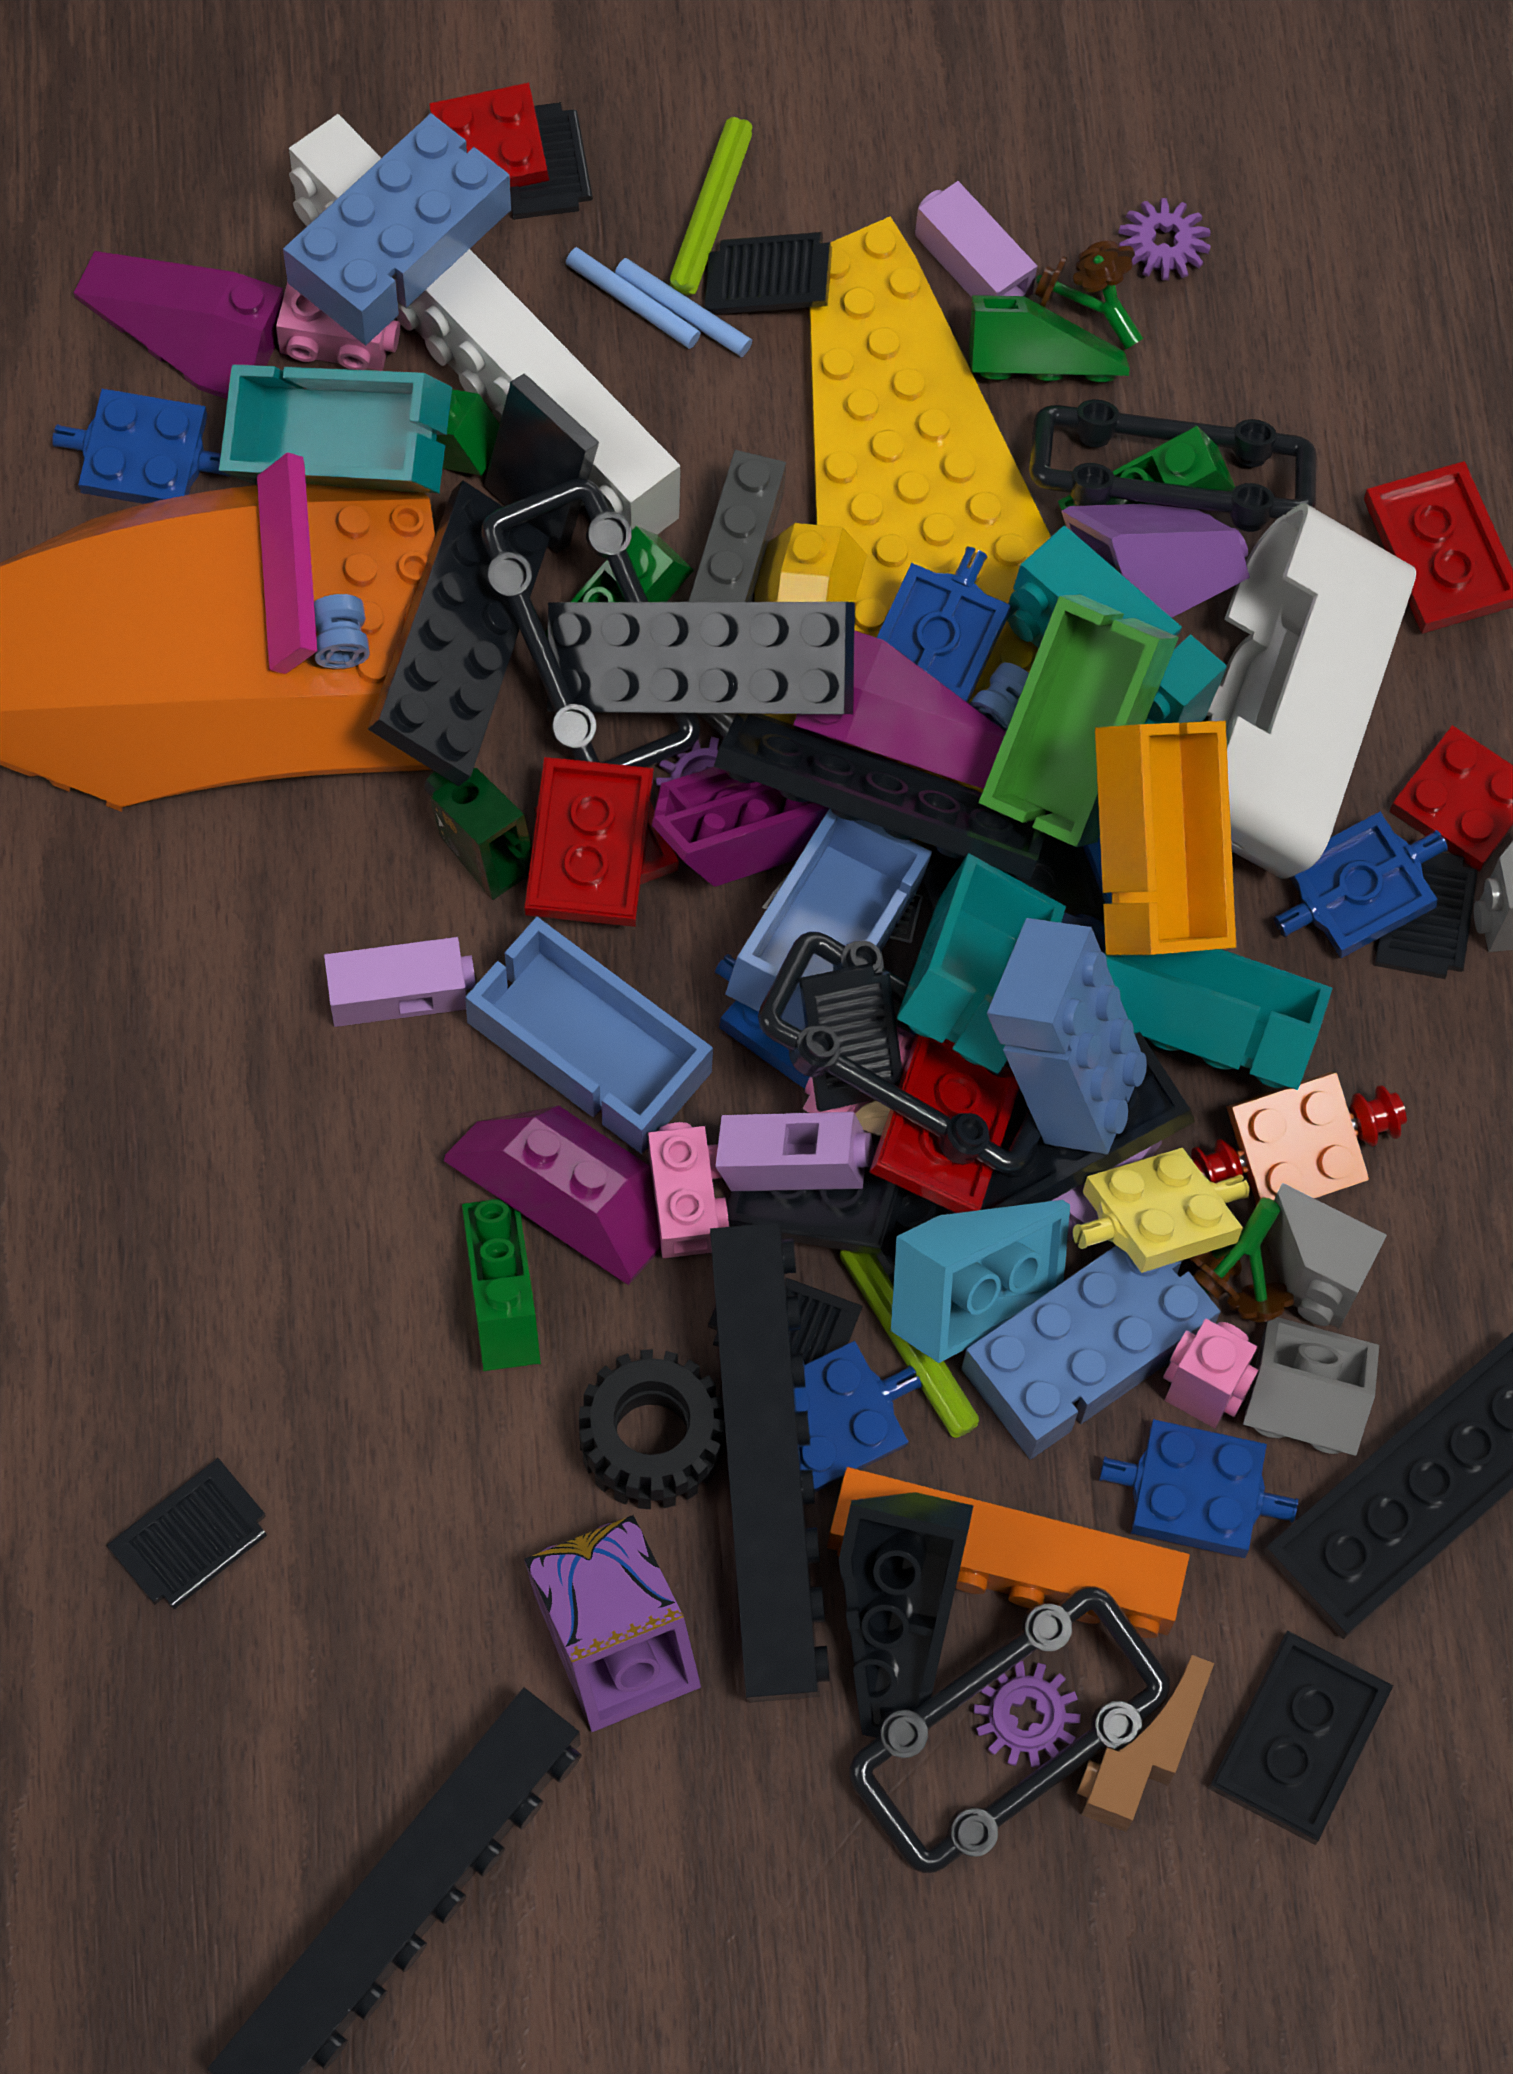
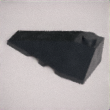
(899, 1589)

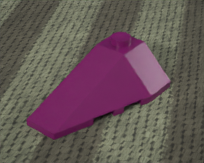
(186, 314)
(910, 717)

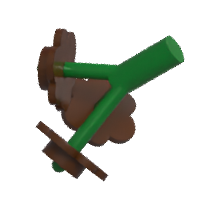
(1098, 269)
(1257, 1301)

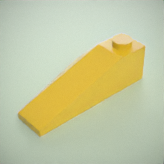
(810, 566)

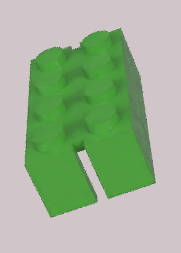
(1084, 676)

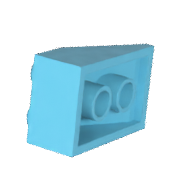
(975, 1273)

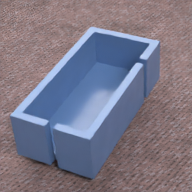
(401, 217)
(845, 885)
(589, 1034)
(1067, 1036)
(1084, 1344)

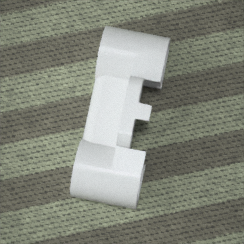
(1304, 681)

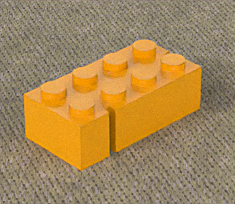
(1165, 837)

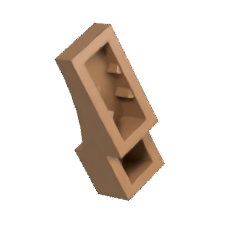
(1120, 1778)

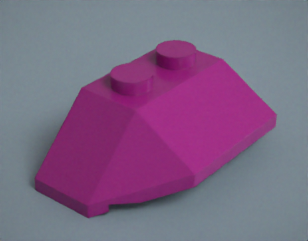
(732, 826)
(567, 1184)

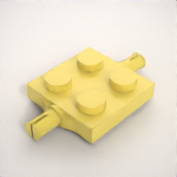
(1161, 1210)

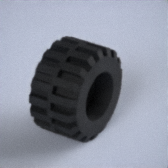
(660, 1384)

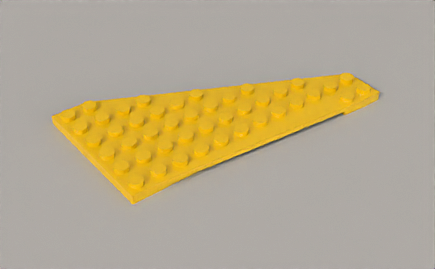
(909, 441)

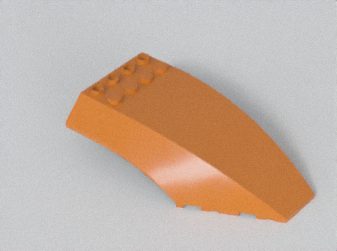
(146, 646)

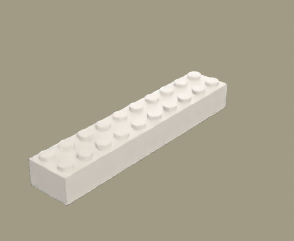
(495, 338)

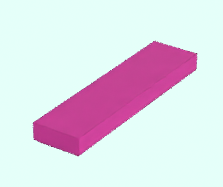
(286, 563)

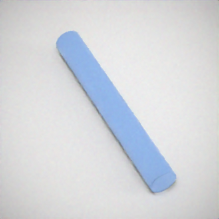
(633, 298)
(684, 307)

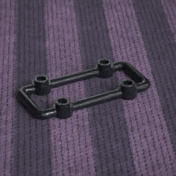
(1095, 484)
(511, 575)
(818, 1050)
(905, 1731)

